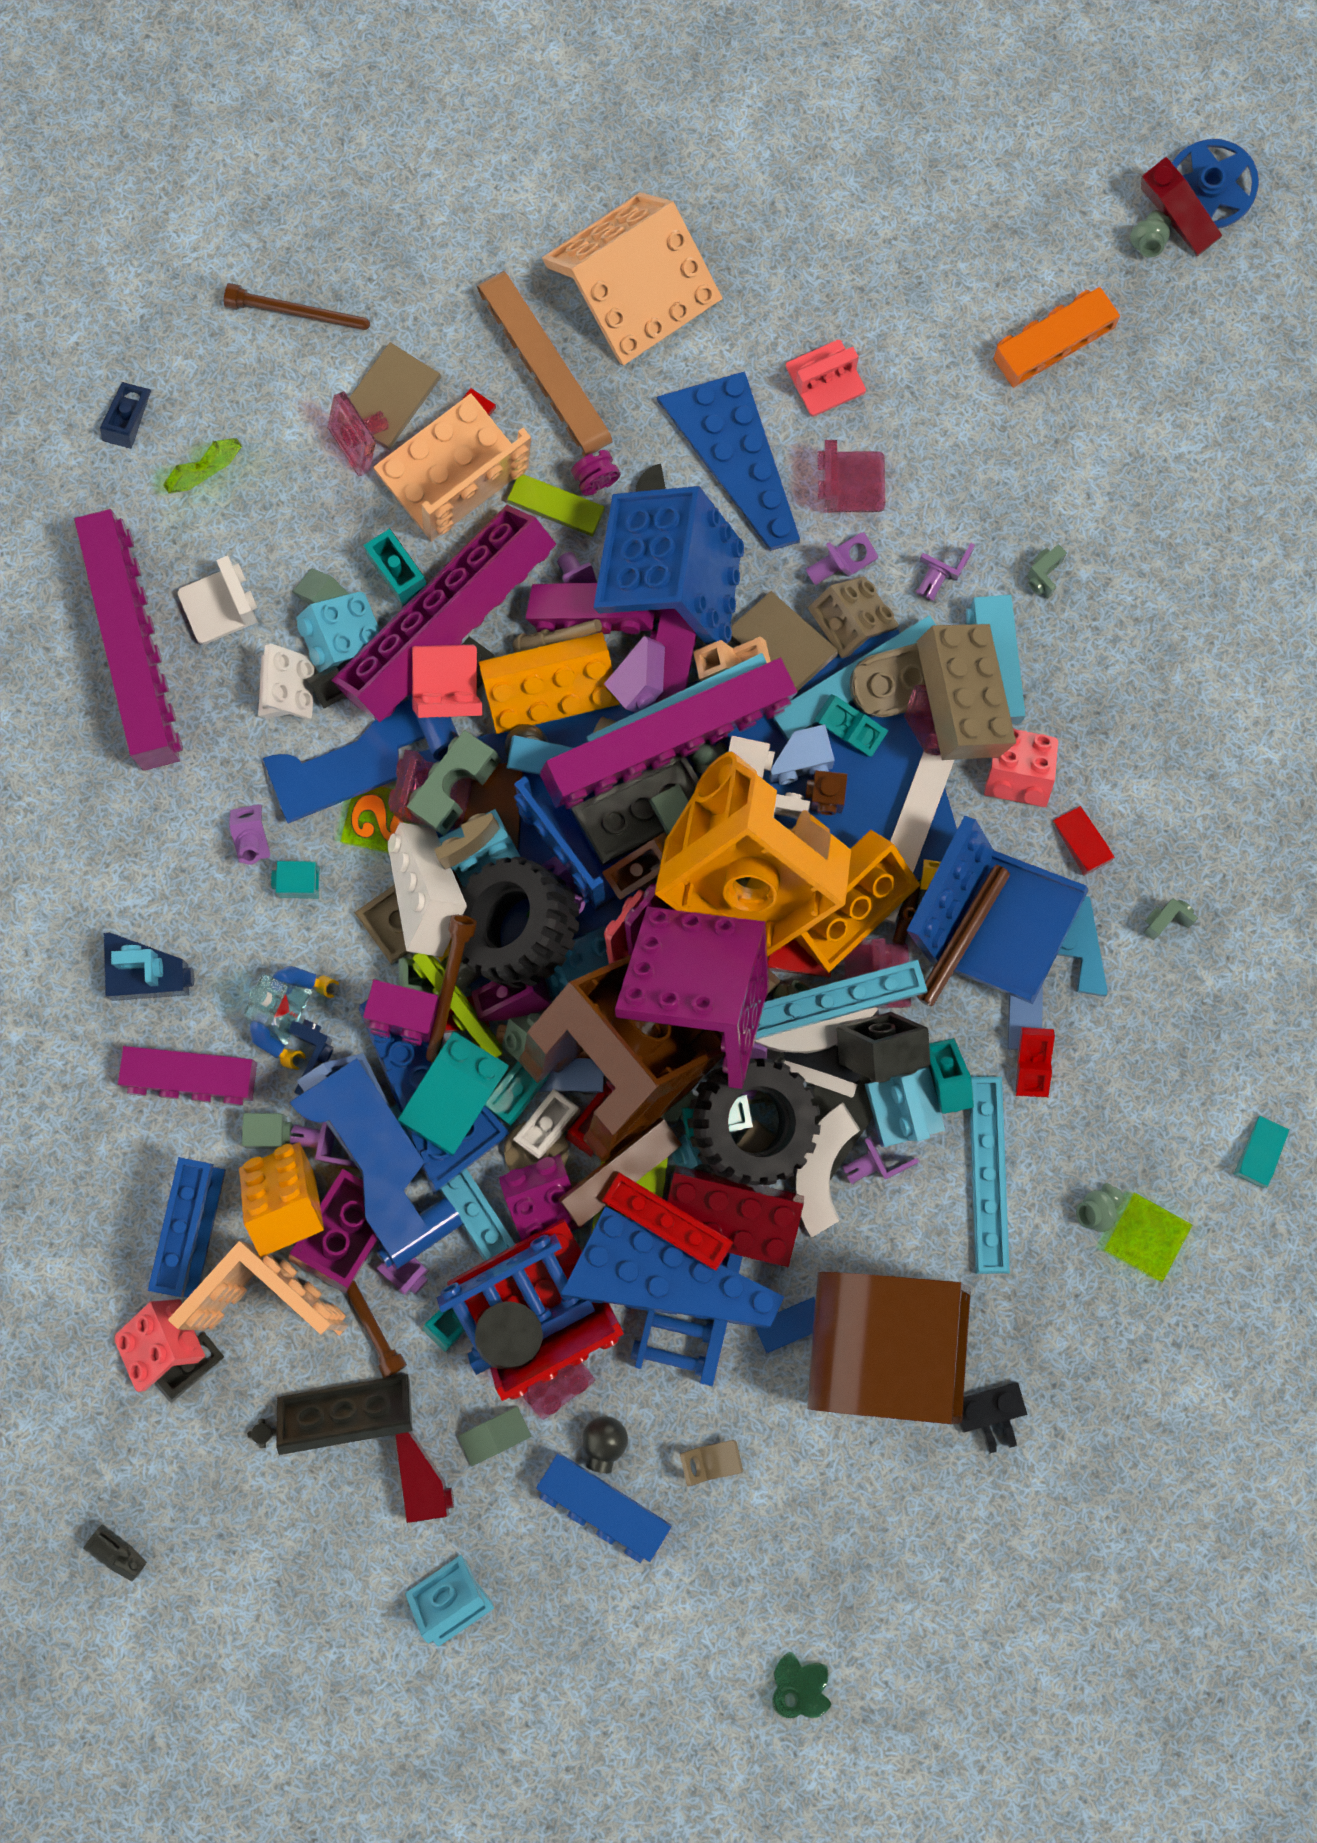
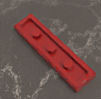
(667, 1221)

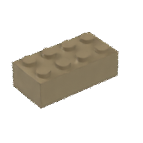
(965, 691)

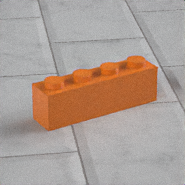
(1056, 336)

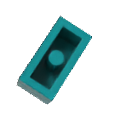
(395, 566)

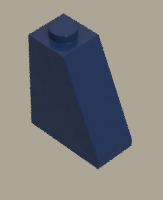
(131, 984)

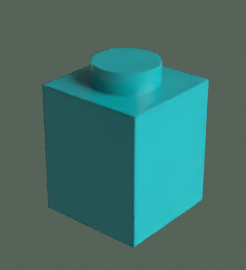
(296, 879)

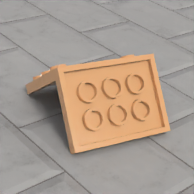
(637, 273)
(453, 466)
(227, 1284)

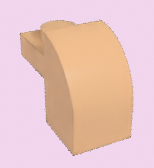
(720, 656)

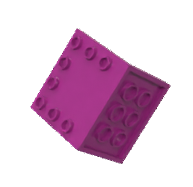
(700, 976)

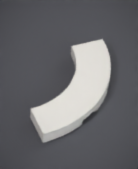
(812, 1037)
(814, 1176)

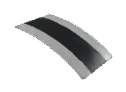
(824, 1070)

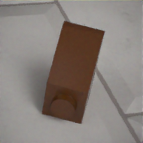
(636, 868)

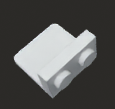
(218, 603)

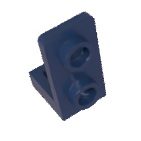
(311, 1034)

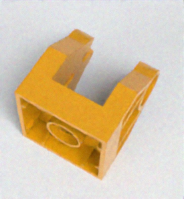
(732, 835)

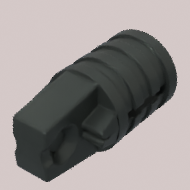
(115, 1553)

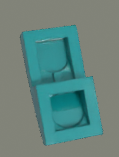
(851, 725)

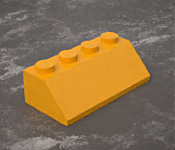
(875, 888)

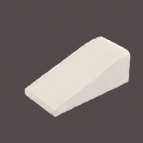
(547, 1124)

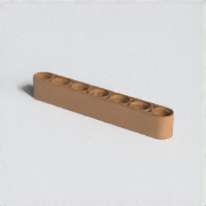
(545, 362)

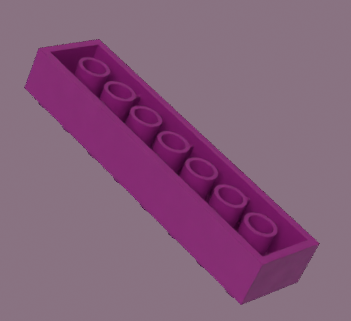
(445, 609)
(127, 640)
(667, 733)

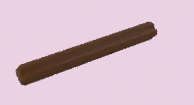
(964, 934)

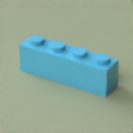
(1000, 615)

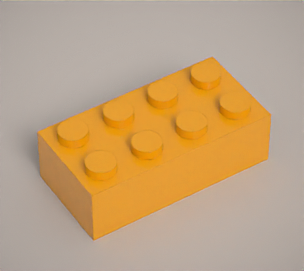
(548, 682)
(280, 1199)

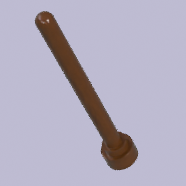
(237, 297)
(461, 930)
(389, 1360)

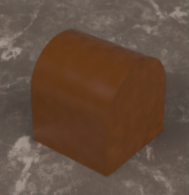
(889, 1347)

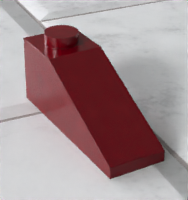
(1177, 200)
(421, 1482)

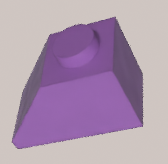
(640, 676)

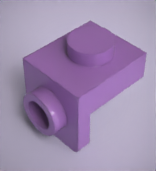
(408, 1277)

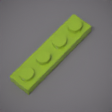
(465, 1014)

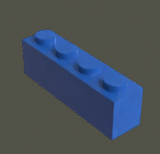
(603, 1507)

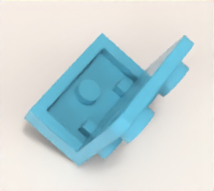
(337, 629)

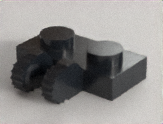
(993, 1407)

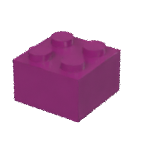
(400, 1012)

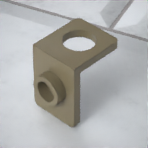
(712, 1462)

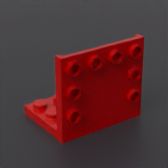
(563, 1347)

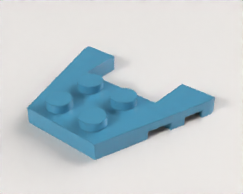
(1084, 945)

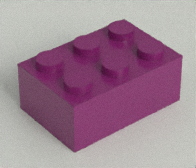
(346, 1240)

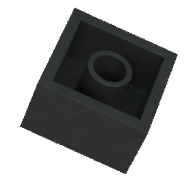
(883, 1046)

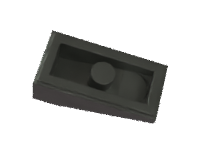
(182, 1377)

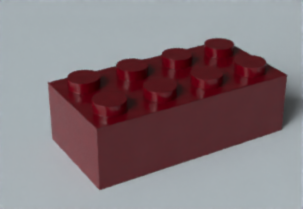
(754, 1217)

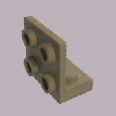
(852, 614)

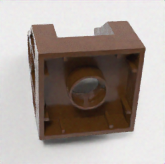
(644, 1060)

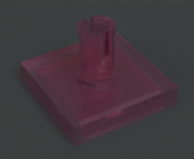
(354, 433)

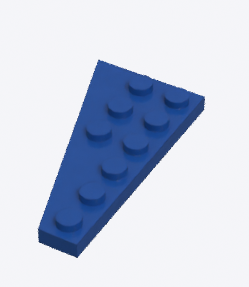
(731, 441)
(405, 1069)
(645, 1272)

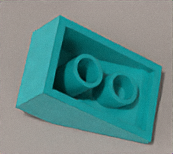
(452, 1093)

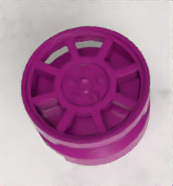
(595, 472)

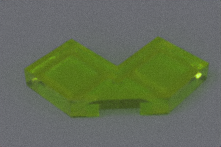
(189, 475)

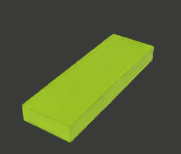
(556, 504)

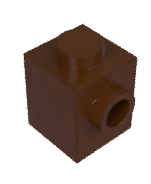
(827, 792)

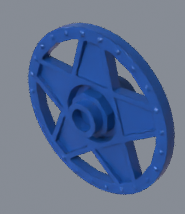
(1216, 181)

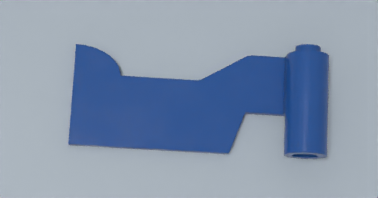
(355, 767)
(385, 1159)

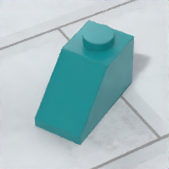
(950, 1077)

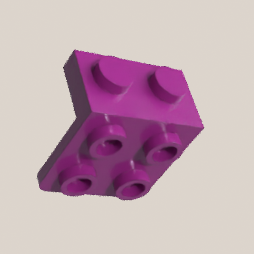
(534, 1195)

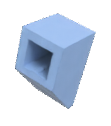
(802, 755)

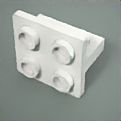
(285, 683)

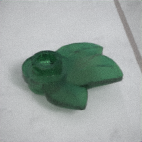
(804, 1684)

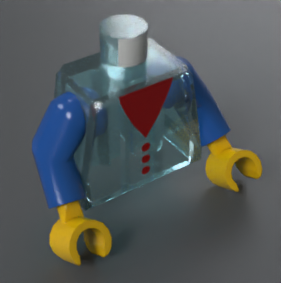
(276, 1004)

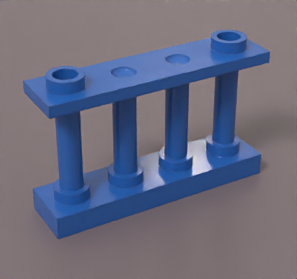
(187, 1228)
(551, 1319)
(711, 1334)

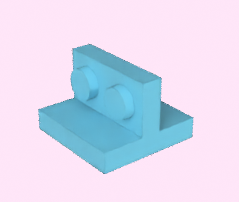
(498, 847)
(905, 1108)
(448, 1602)

